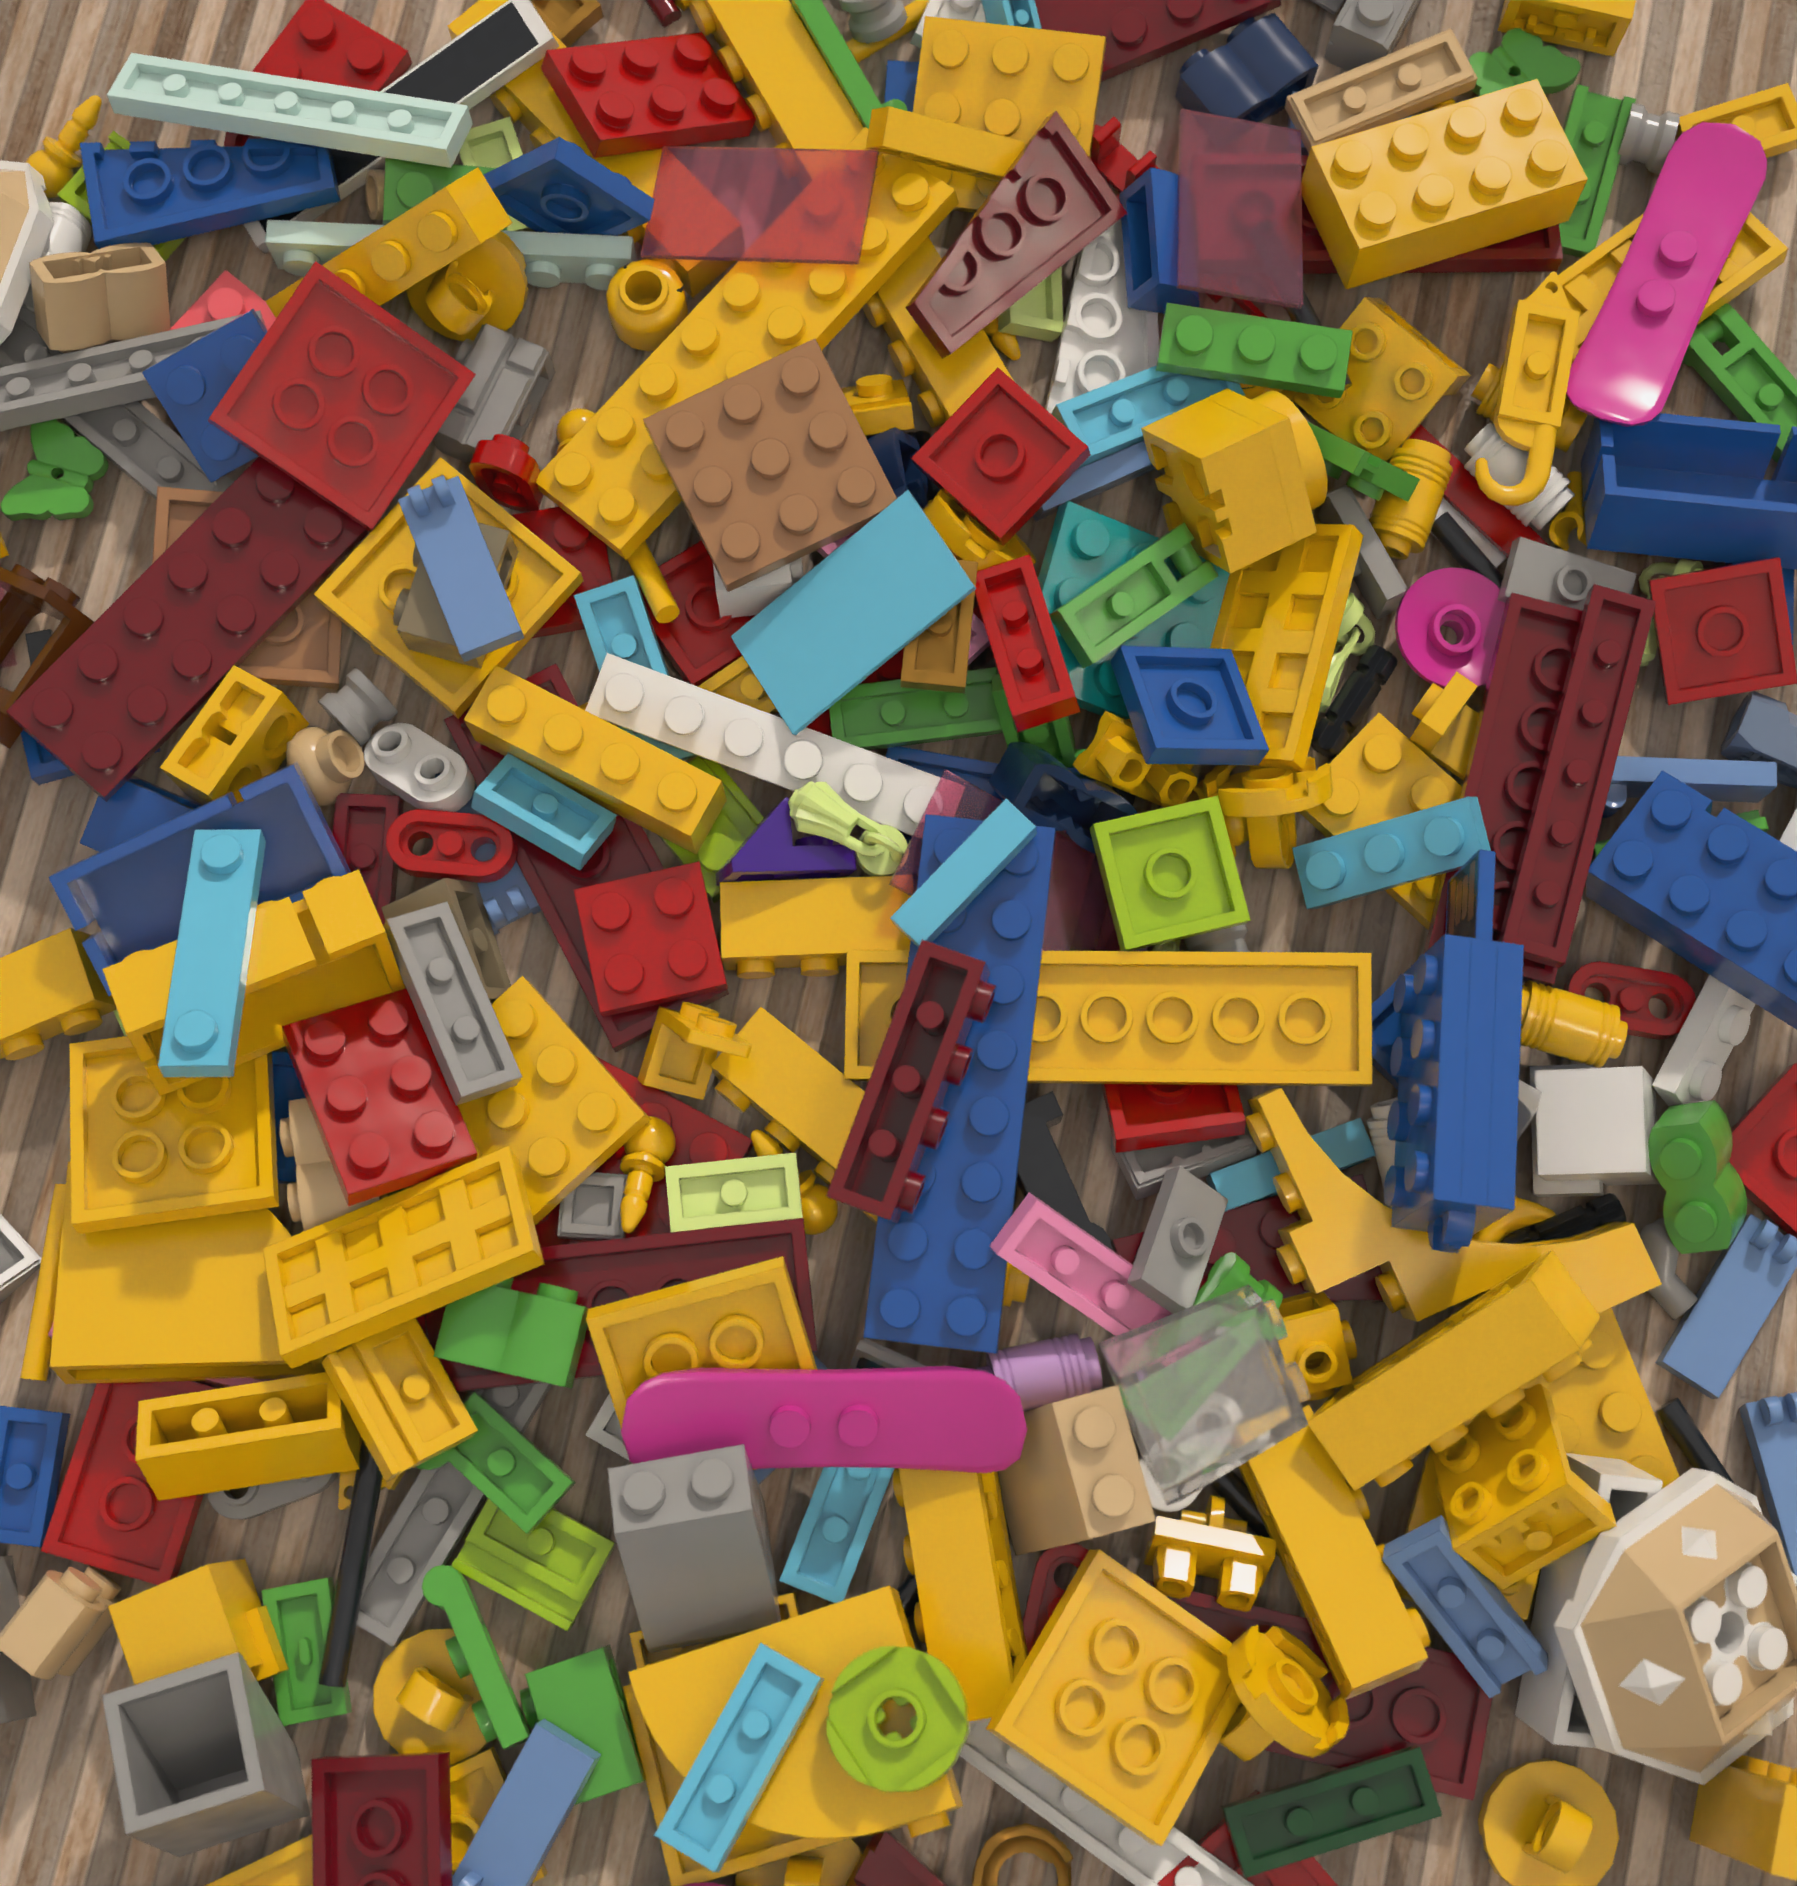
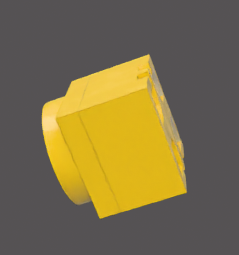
(1239, 475)

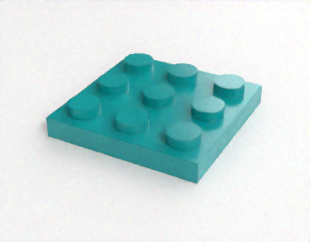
(1080, 553)

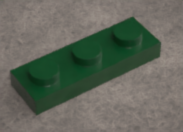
(1331, 1811)

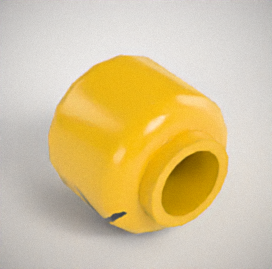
(645, 303)

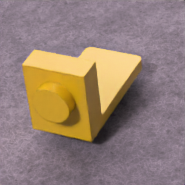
(1447, 724)
(685, 1047)

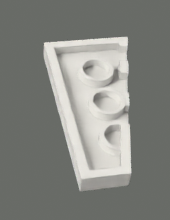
(1100, 333)

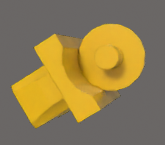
(1118, 761)
(1211, 1548)

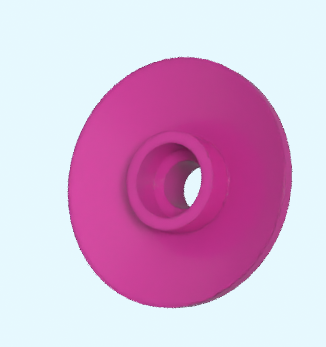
(1455, 600)

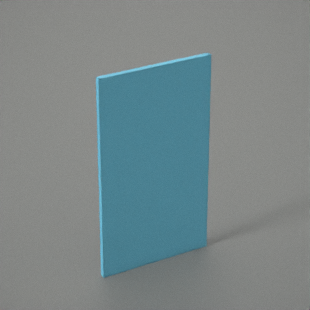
(852, 612)

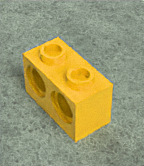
(234, 738)

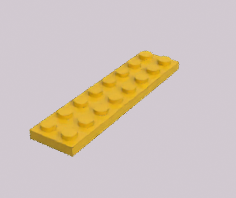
(610, 468)
(1163, 1017)

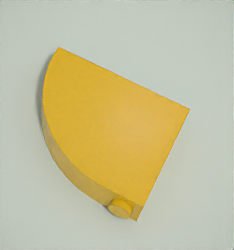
(168, 1301)
(809, 1788)

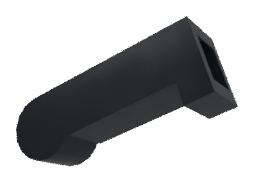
(1043, 1170)

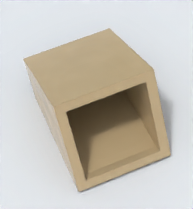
(1075, 1475)

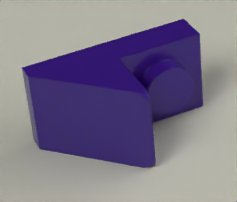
(771, 855)

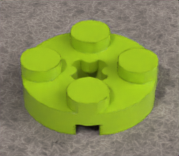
(857, 1711)

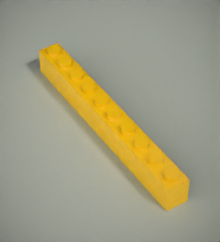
(806, 109)

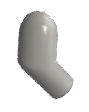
(1672, 1293)

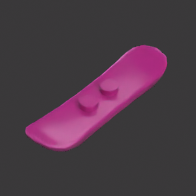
(1667, 274)
(831, 1417)

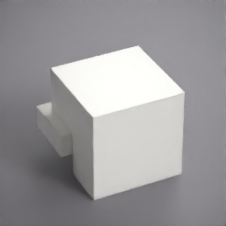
(1591, 1129)

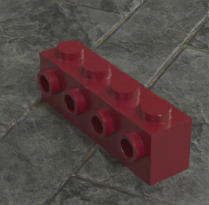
(910, 1081)

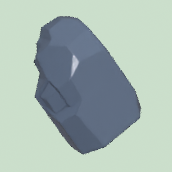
(1766, 733)

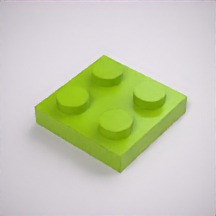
(1169, 874)

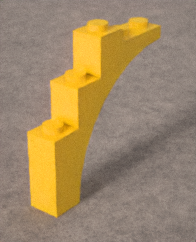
(1351, 1232)

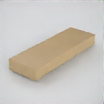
(1382, 90)

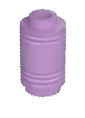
(1048, 1369)

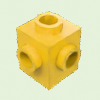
(1317, 1342)

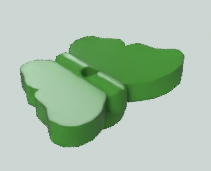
(1527, 60)
(44, 495)

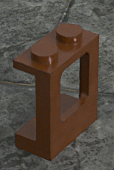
(24, 599)

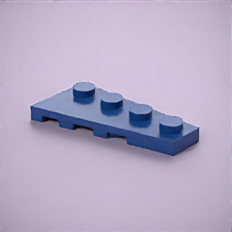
(190, 191)

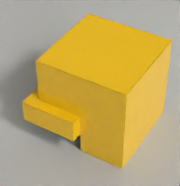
(198, 1621)

